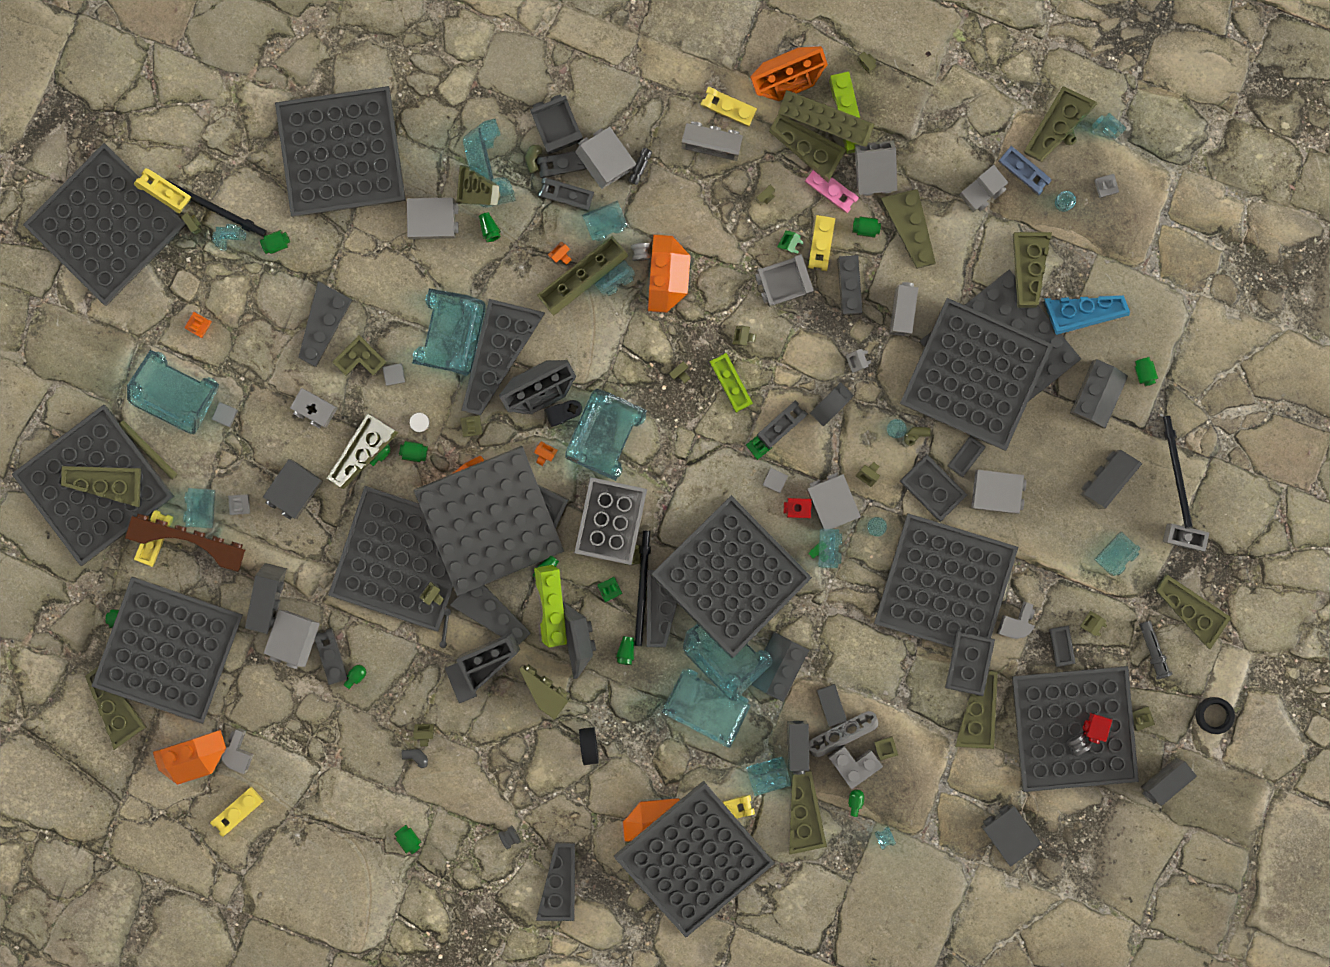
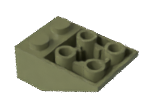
(546, 696)

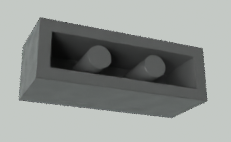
(849, 285)

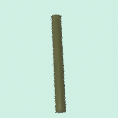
(148, 450)

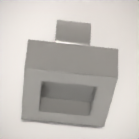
(1106, 185)
(857, 360)
(239, 504)

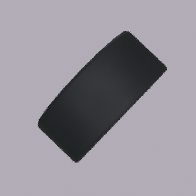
(1230, 715)
(588, 746)

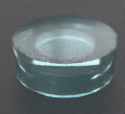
(896, 428)
(876, 526)

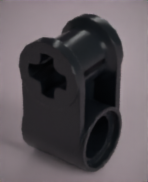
(559, 413)

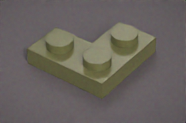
(359, 352)

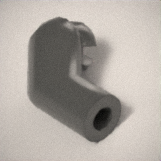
(417, 755)

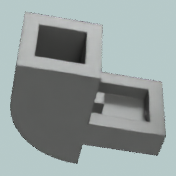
(831, 404)

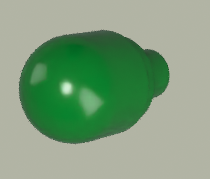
(382, 455)
(355, 675)
(856, 801)

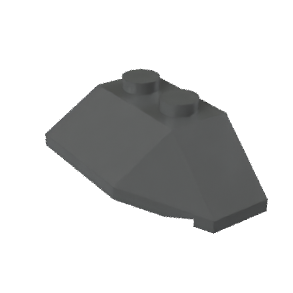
(538, 387)
(578, 639)

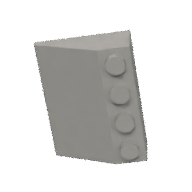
(610, 521)

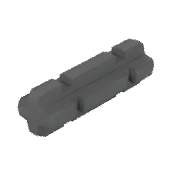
(640, 166)

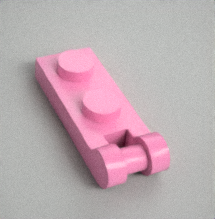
(832, 191)

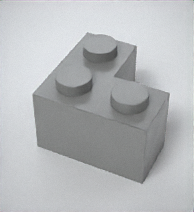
(985, 187)
(854, 770)

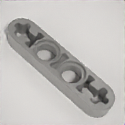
(845, 737)

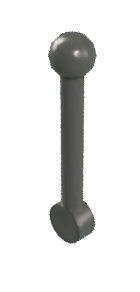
(443, 644)

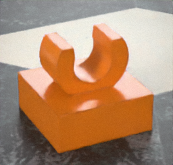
(559, 253)
(198, 324)
(545, 453)

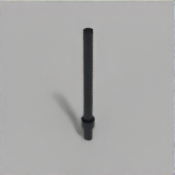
(247, 224)
(1170, 436)
(644, 550)

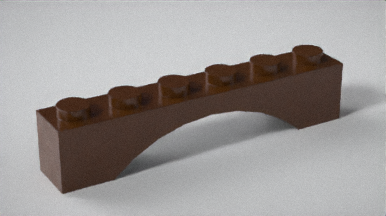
(226, 555)

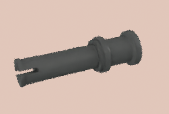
(1157, 659)

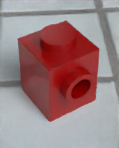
(797, 508)
(1097, 728)

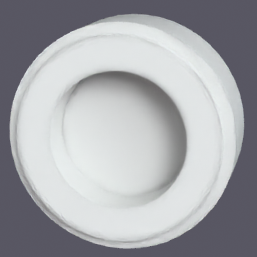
(419, 422)

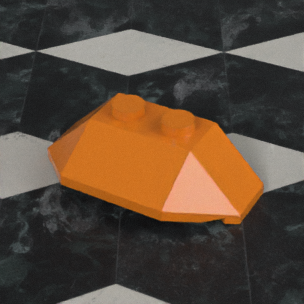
(790, 71)
(668, 274)
(191, 758)
(644, 815)

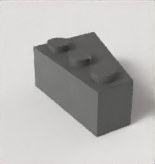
(265, 598)
(486, 660)

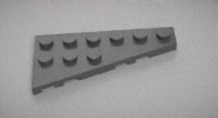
(501, 340)

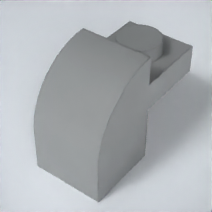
(1018, 627)
(234, 757)

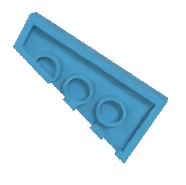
(1084, 312)

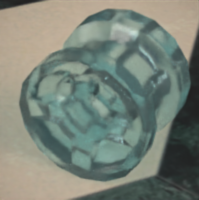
(1061, 201)
(885, 838)

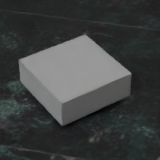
(394, 374)
(224, 414)
(775, 480)

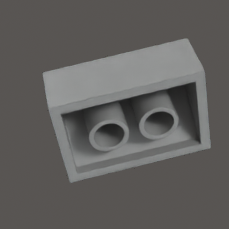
(711, 141)

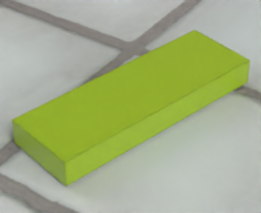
(731, 382)

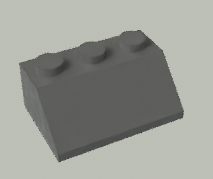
(1099, 393)
(1110, 479)
(786, 663)

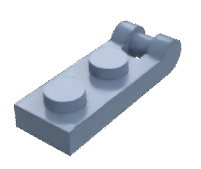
(1024, 170)

